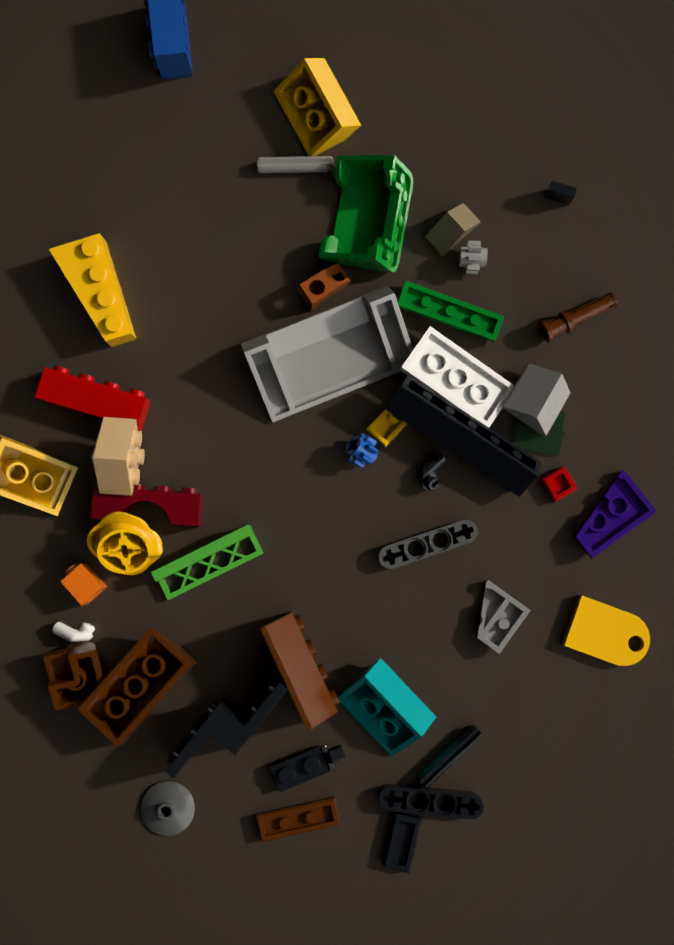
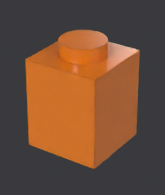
(83, 583)

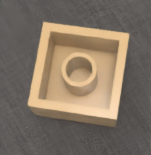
(118, 456)

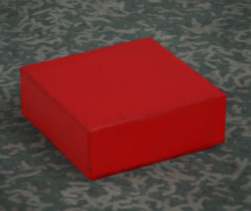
(559, 484)

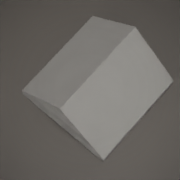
(538, 397)

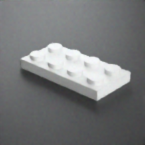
(457, 376)

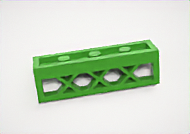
(202, 553)

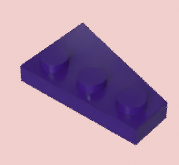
(614, 516)

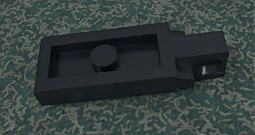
(305, 766)

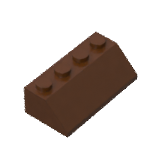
(300, 670)
(136, 686)

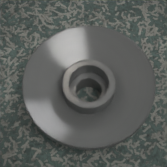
(175, 797)

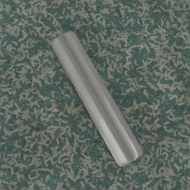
(295, 164)

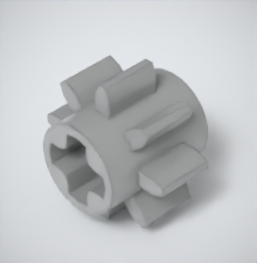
(473, 257)

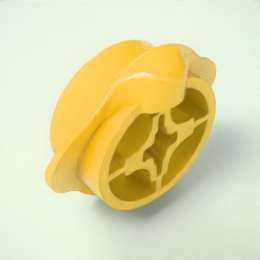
(124, 543)

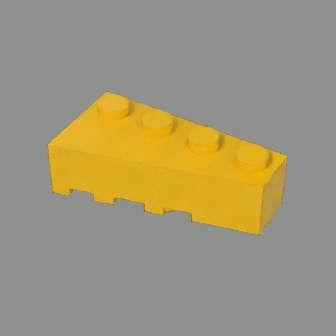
(95, 281)

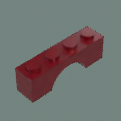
(181, 507)

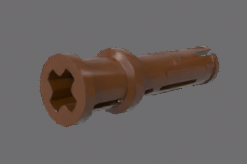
(567, 321)

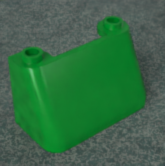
(369, 212)

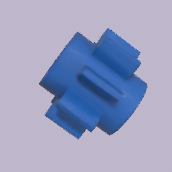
(361, 450)

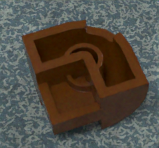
(73, 674)

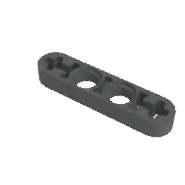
(426, 541)

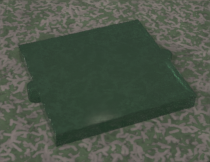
(530, 440)

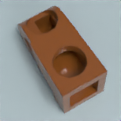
(323, 286)

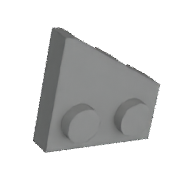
(499, 617)

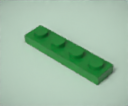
(450, 311)

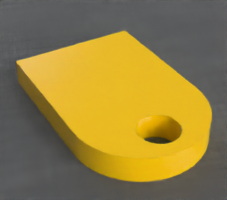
(606, 632)

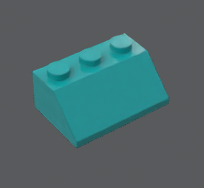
(387, 707)

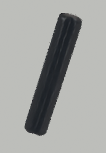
(449, 756)

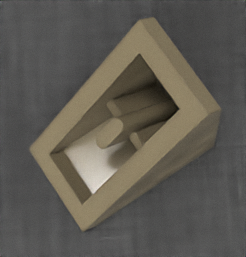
(452, 229)

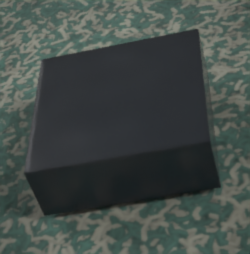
(560, 193)

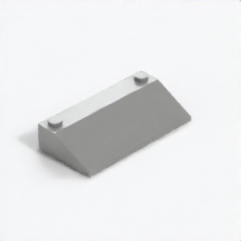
(329, 353)

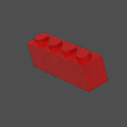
(91, 398)

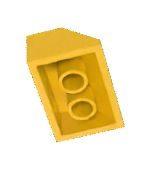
(316, 106)

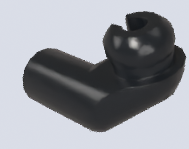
(429, 471)

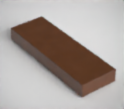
(297, 819)

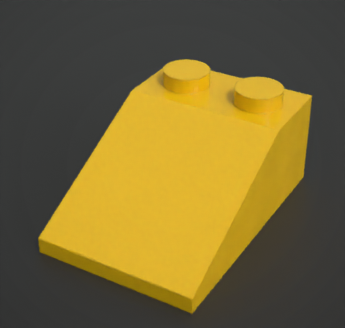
(33, 476)

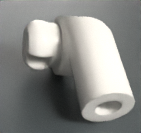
(74, 635)

